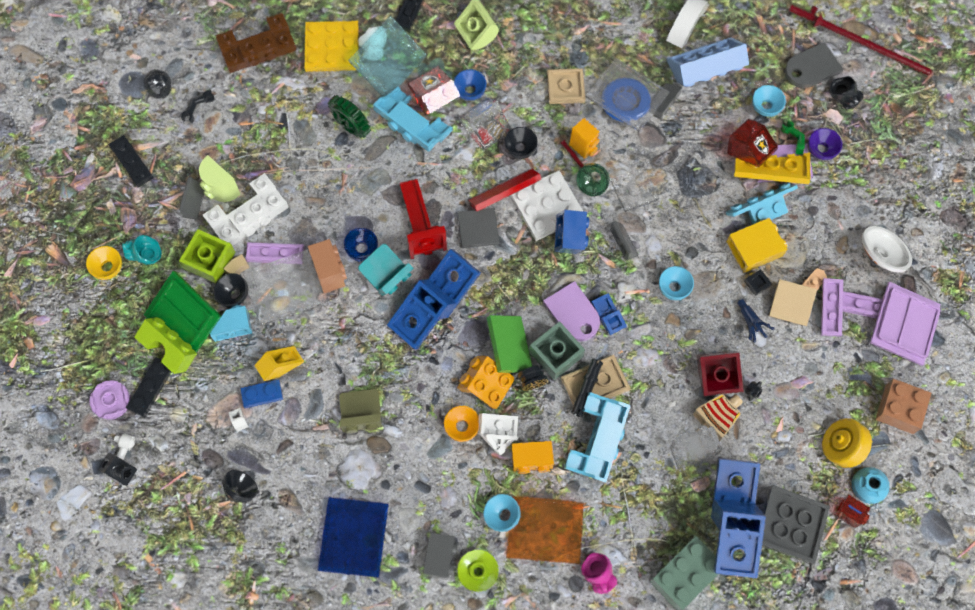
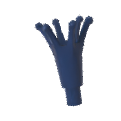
(753, 321)

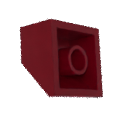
(720, 373)

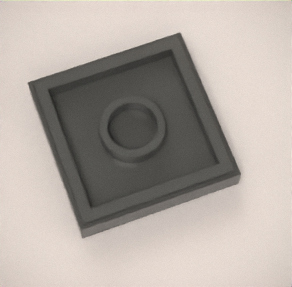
(478, 228)

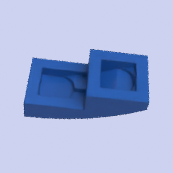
(608, 314)

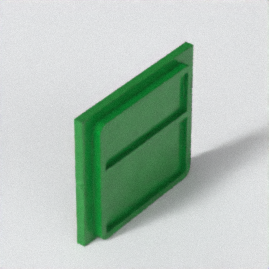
(184, 311)

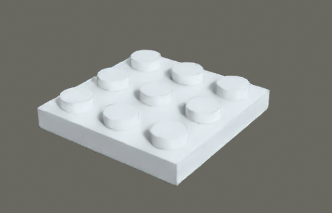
(542, 203)

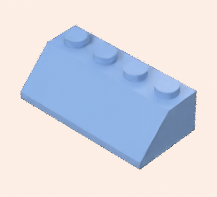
(708, 61)

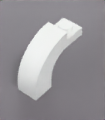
(686, 22)

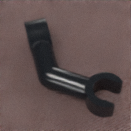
(207, 96)

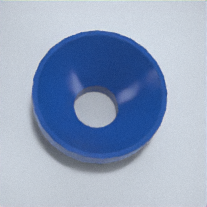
(470, 78)

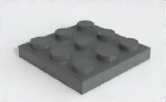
(794, 524)

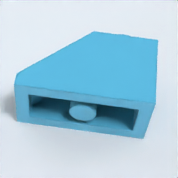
(232, 324)

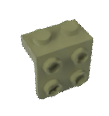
(360, 411)

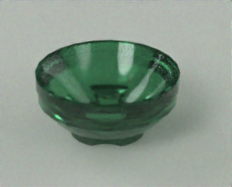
(587, 184)

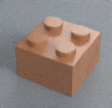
(328, 265)
(903, 406)

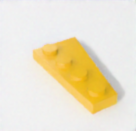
(784, 169)

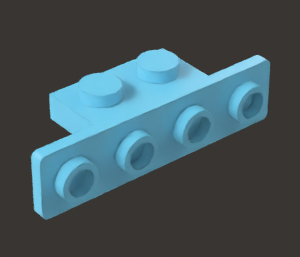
(768, 205)

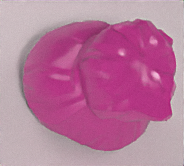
(599, 572)

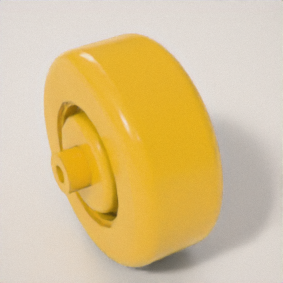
(846, 443)

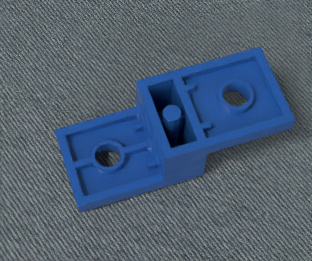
(433, 299)

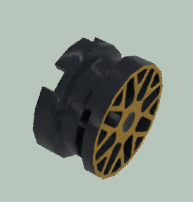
(532, 377)

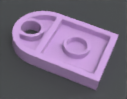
(573, 311)

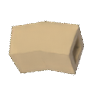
(236, 265)

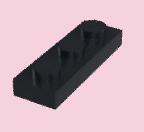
(131, 161)
(149, 388)

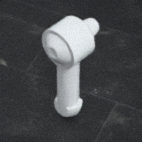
(125, 444)

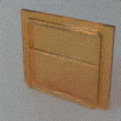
(547, 531)

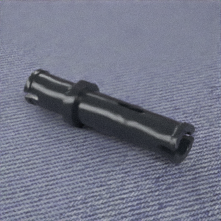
(590, 380)

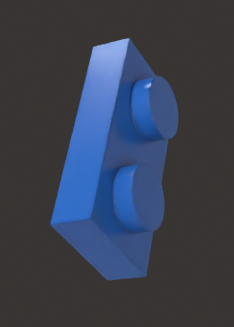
(261, 394)

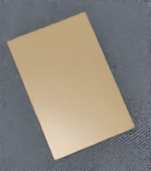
(609, 385)

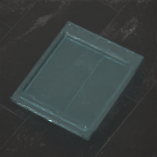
(387, 57)

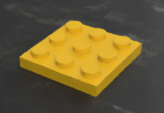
(330, 45)

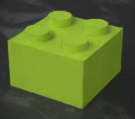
(207, 256)

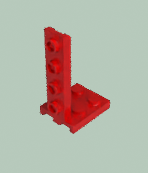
(424, 237)

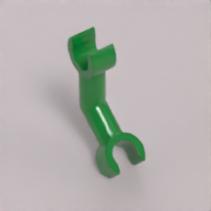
(790, 129)

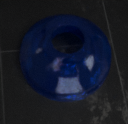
(357, 237)

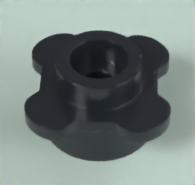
(753, 390)

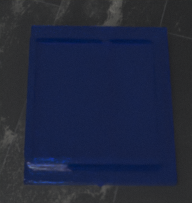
(353, 537)

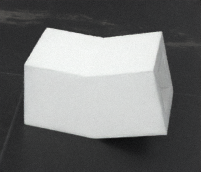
(238, 419)

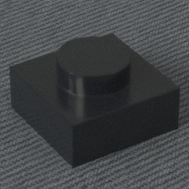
(758, 282)

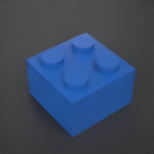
(571, 231)

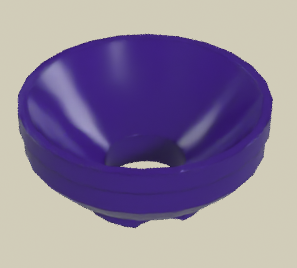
(828, 138)

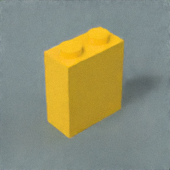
(757, 245)

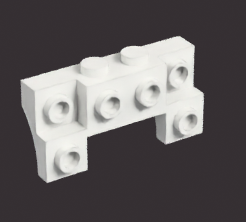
(248, 216)

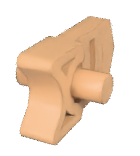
(815, 279)

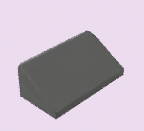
(674, 92)
(191, 199)
(623, 240)

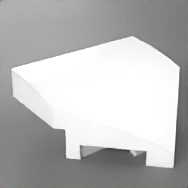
(498, 430)

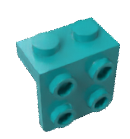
(385, 270)

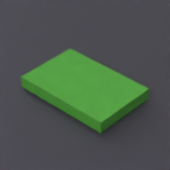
(509, 343)

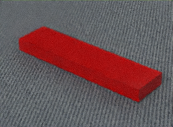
(505, 189)

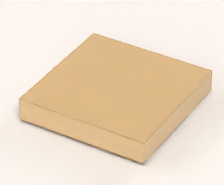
(566, 86)
(792, 302)

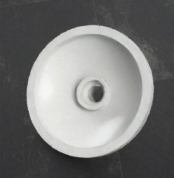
(886, 249)

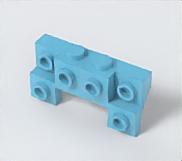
(410, 123)
(604, 438)

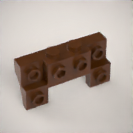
(258, 47)

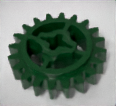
(349, 116)

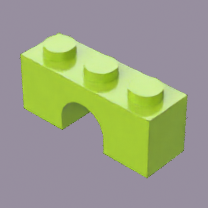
(177, 352)

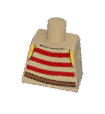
(719, 413)

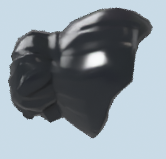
(157, 83)
(845, 92)

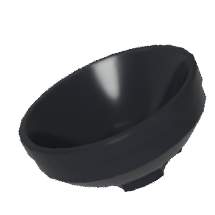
(521, 135)
(226, 286)
(242, 484)

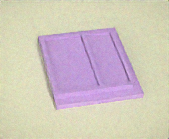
(906, 324)

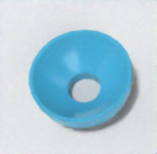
(771, 95)
(680, 276)
(862, 489)
(496, 506)

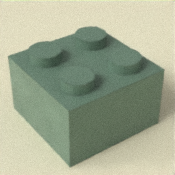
(557, 350)

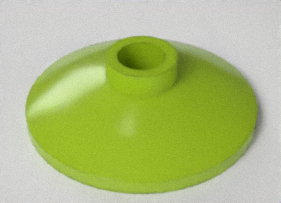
(482, 560)

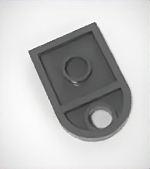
(813, 66)

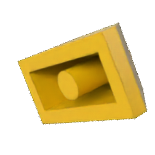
(278, 362)

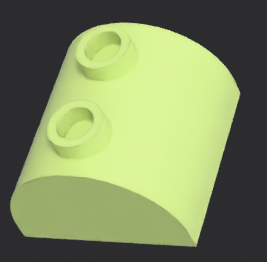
(476, 25)
(217, 182)

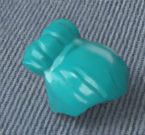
(143, 250)

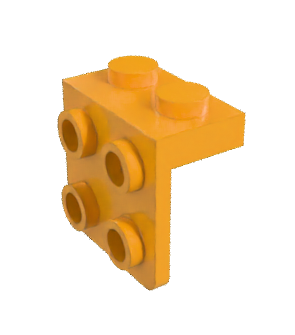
(485, 381)

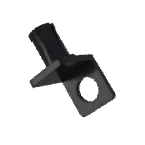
(117, 469)

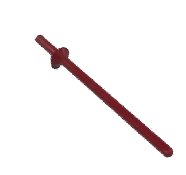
(819, 21)

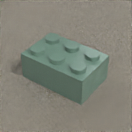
(686, 574)

